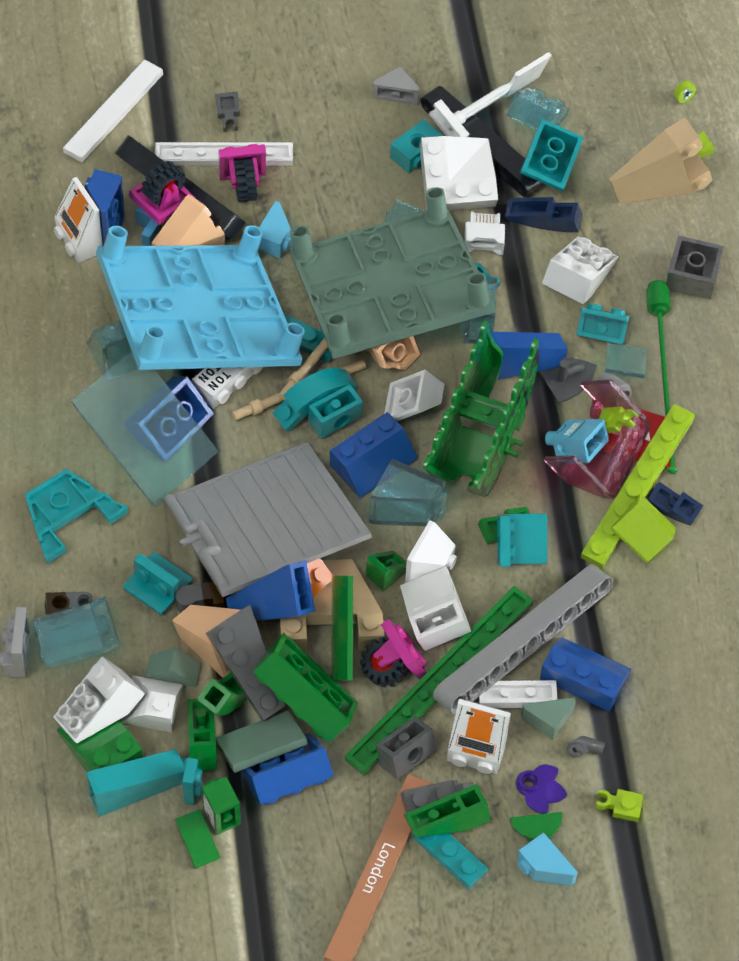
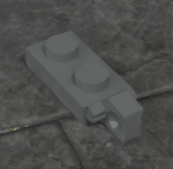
(424, 795)

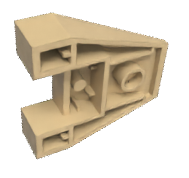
(664, 167)
(365, 609)

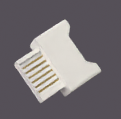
(485, 233)

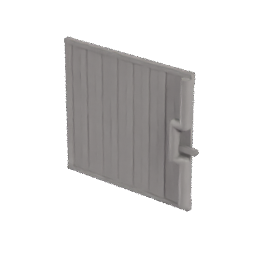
(266, 518)

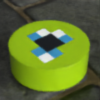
(684, 91)

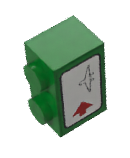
(221, 805)

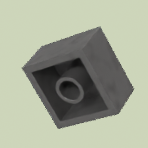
(694, 267)

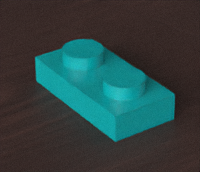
(192, 781)

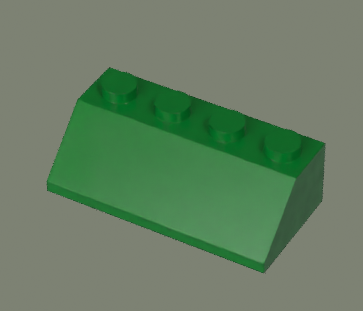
(306, 688)

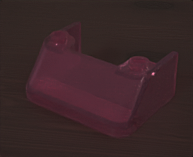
(612, 464)

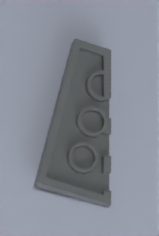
(241, 648)

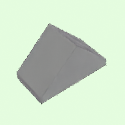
(396, 87)

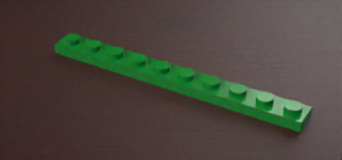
(420, 697)

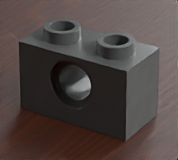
(406, 747)

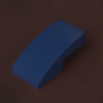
(675, 506)

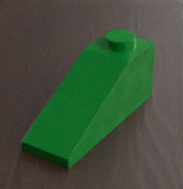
(201, 735)
(450, 814)

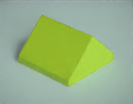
(644, 528)

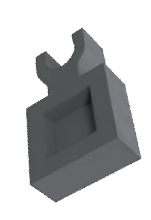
(228, 108)

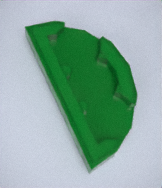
(534, 825)

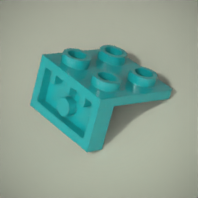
(521, 539)

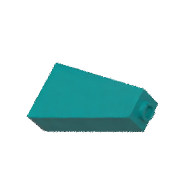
(134, 780)

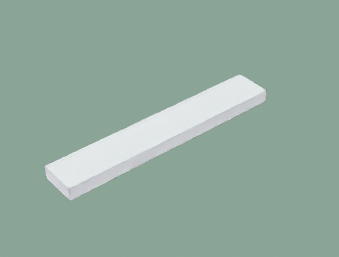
(113, 111)
(208, 152)

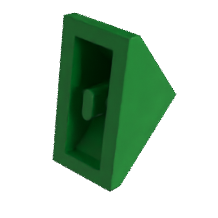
(385, 568)

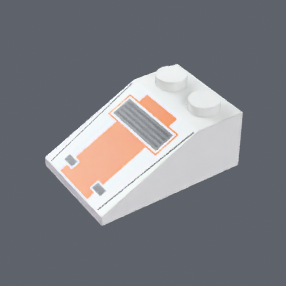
(78, 223)
(478, 737)

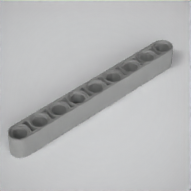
(523, 638)

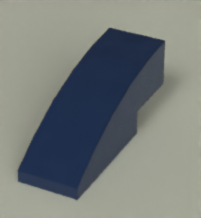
(544, 214)

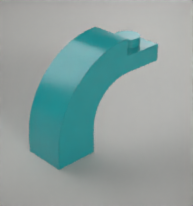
(307, 392)

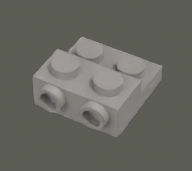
(16, 641)

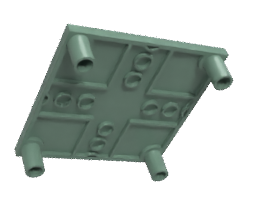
(390, 279)

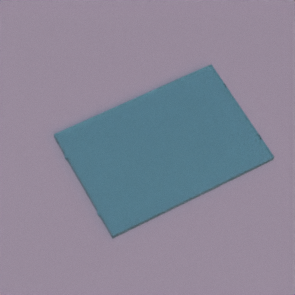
(144, 428)

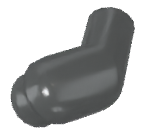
(583, 745)

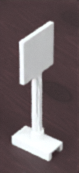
(452, 123)

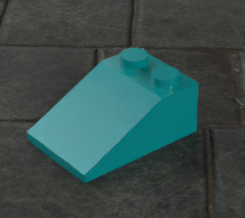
(551, 154)

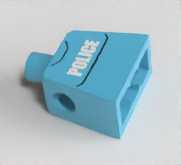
(579, 438)

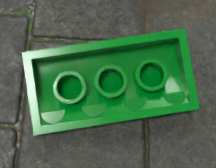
(342, 628)

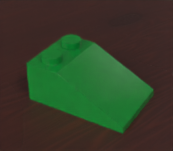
(104, 748)

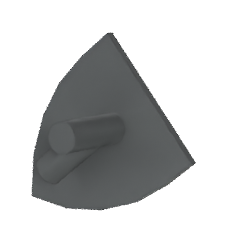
(567, 378)

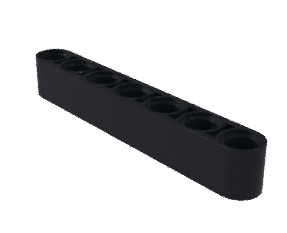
(505, 159)
(144, 161)

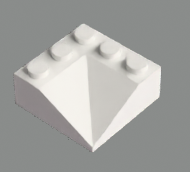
(461, 169)

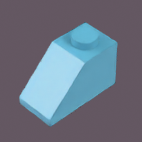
(275, 232)
(545, 862)

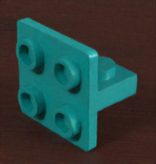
(603, 324)
(155, 582)

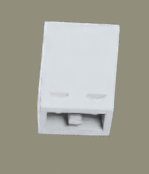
(579, 269)
(434, 609)
(98, 701)

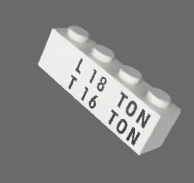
(218, 384)

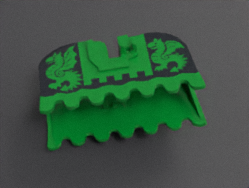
(469, 452)

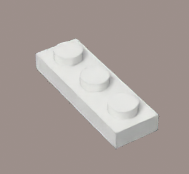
(516, 693)

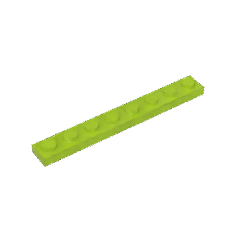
(639, 482)

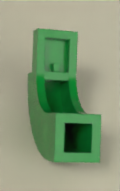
(223, 695)

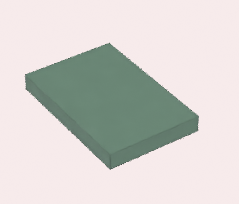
(261, 741)

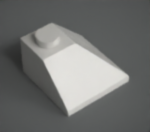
(413, 395)
(430, 553)
(158, 705)

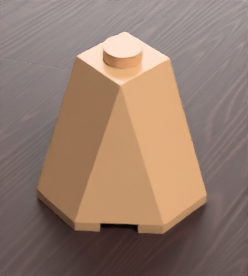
(190, 226)
(396, 354)
(193, 625)

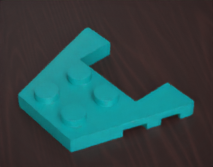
(62, 501)

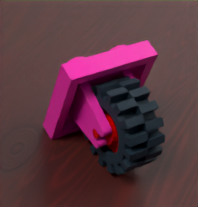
(243, 169)
(161, 192)
(389, 658)

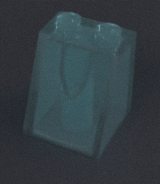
(108, 345)
(407, 497)
(75, 633)

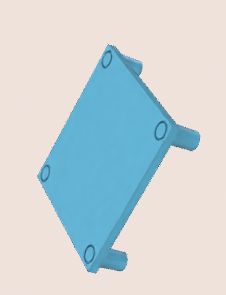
(198, 304)

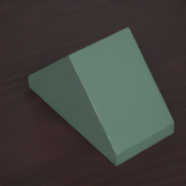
(174, 667)
(548, 715)

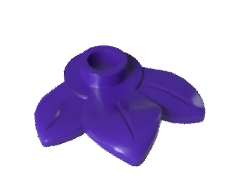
(544, 788)

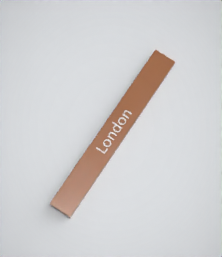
(373, 880)

